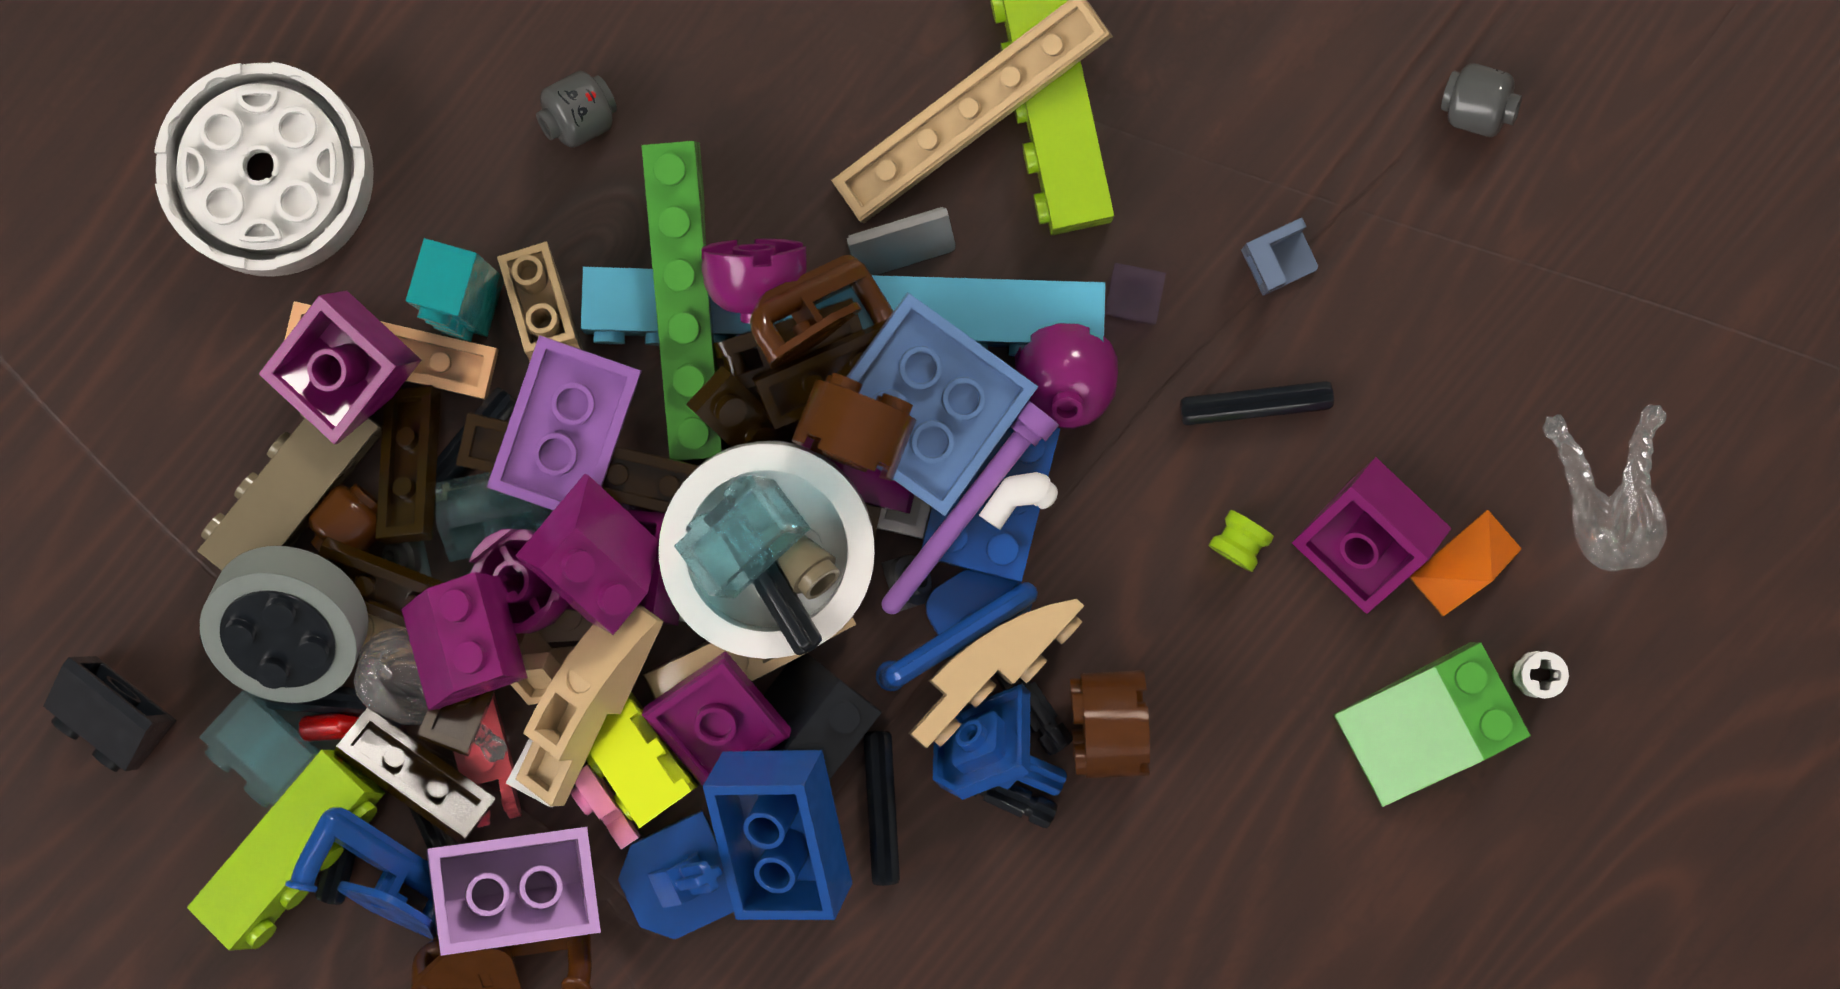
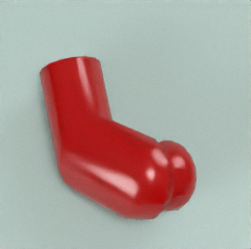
(325, 726)

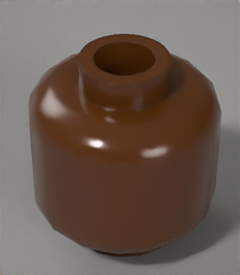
(347, 517)

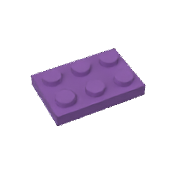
(563, 423)

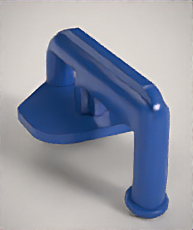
(960, 614)
(382, 852)

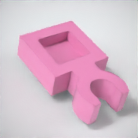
(595, 796)

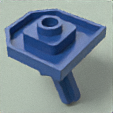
(993, 749)
(676, 878)

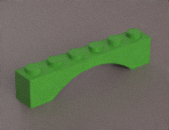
(682, 302)

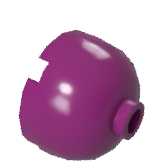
(743, 273)
(1072, 373)
(529, 599)

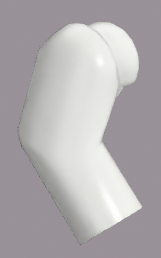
(1019, 491)

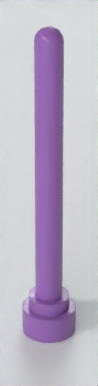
(1029, 428)

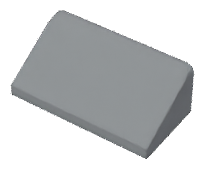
(903, 241)

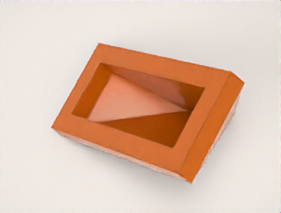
(1466, 563)

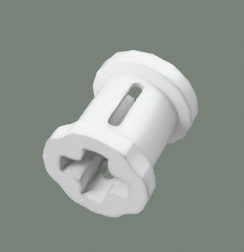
(1547, 688)

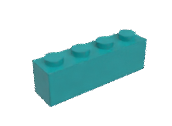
(454, 290)

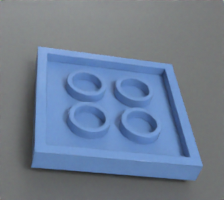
(957, 394)

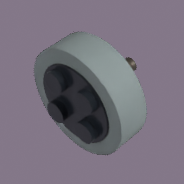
(284, 624)

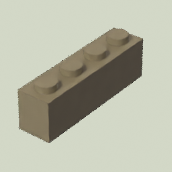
(279, 500)

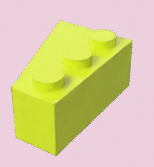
(638, 765)

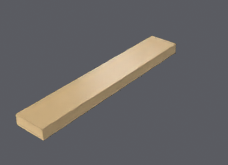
(971, 108)

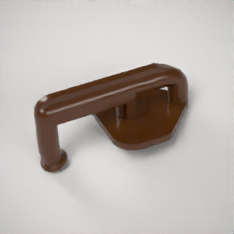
(799, 300)
(496, 966)

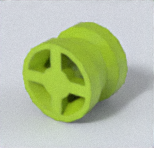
(1241, 540)

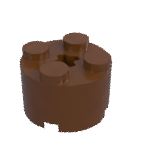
(854, 426)
(1113, 723)

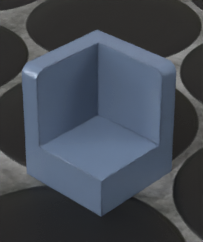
(1280, 257)

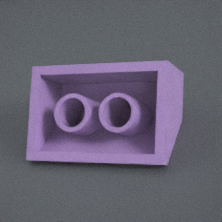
(513, 890)

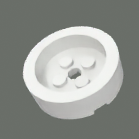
(317, 178)
(837, 524)

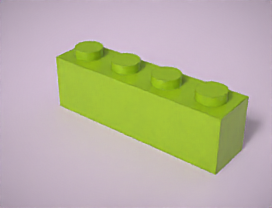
(250, 886)

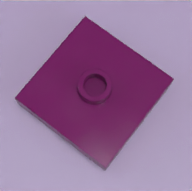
(713, 714)

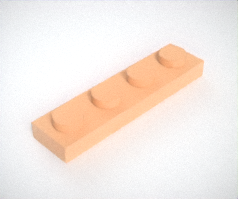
(445, 362)

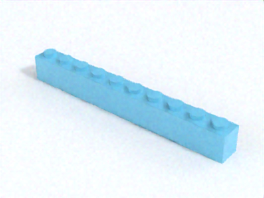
(986, 310)

